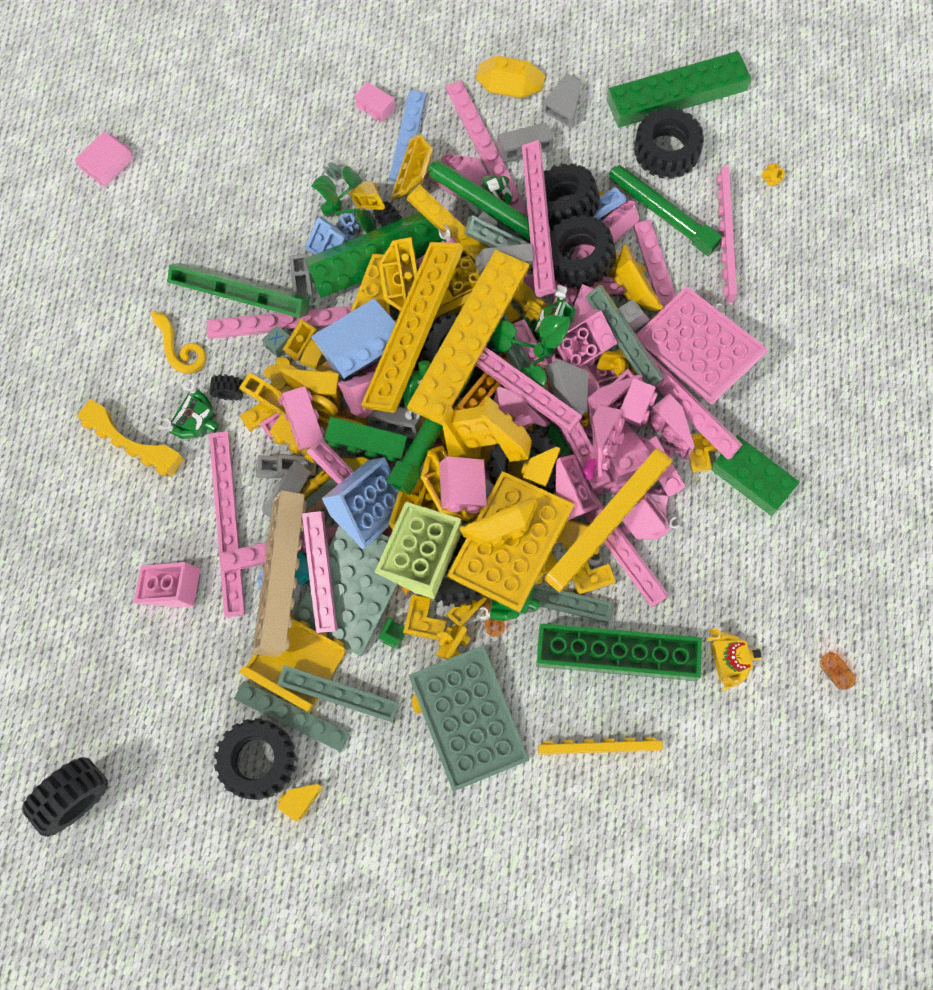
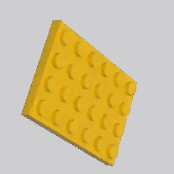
(512, 568)

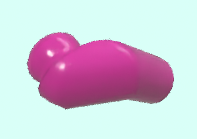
(589, 468)

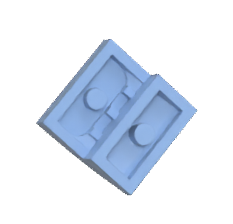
(324, 236)

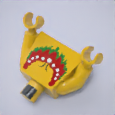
(731, 657)

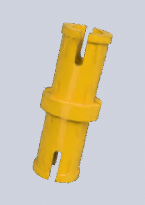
(315, 484)

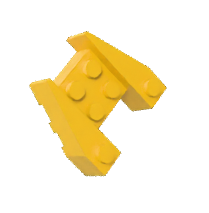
(484, 426)

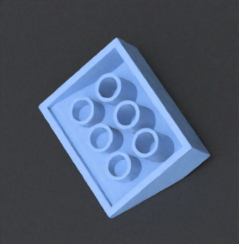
(356, 339)
(363, 502)

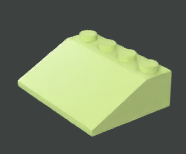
(420, 549)

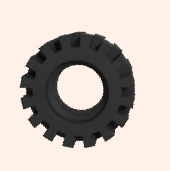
(388, 215)
(226, 387)

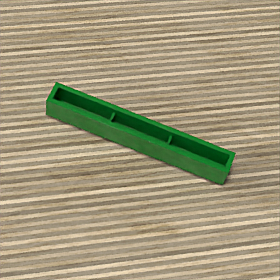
(238, 290)

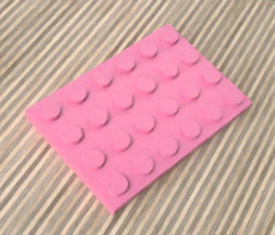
(700, 345)

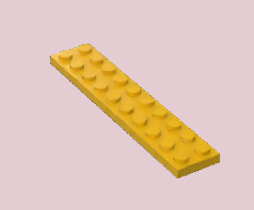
(412, 327)
(468, 336)

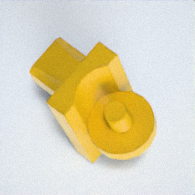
(613, 361)
(450, 640)

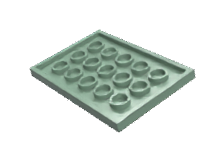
(357, 591)
(468, 718)

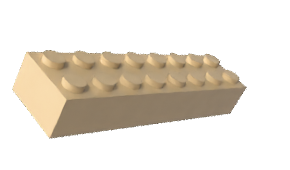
(279, 574)

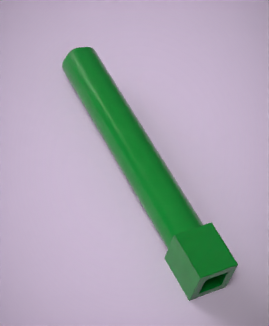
(481, 198)
(702, 237)
(406, 473)

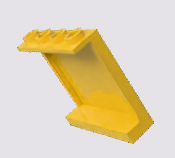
(306, 652)

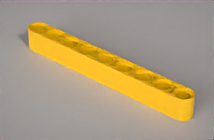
(608, 520)

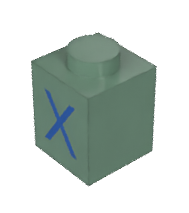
(276, 340)

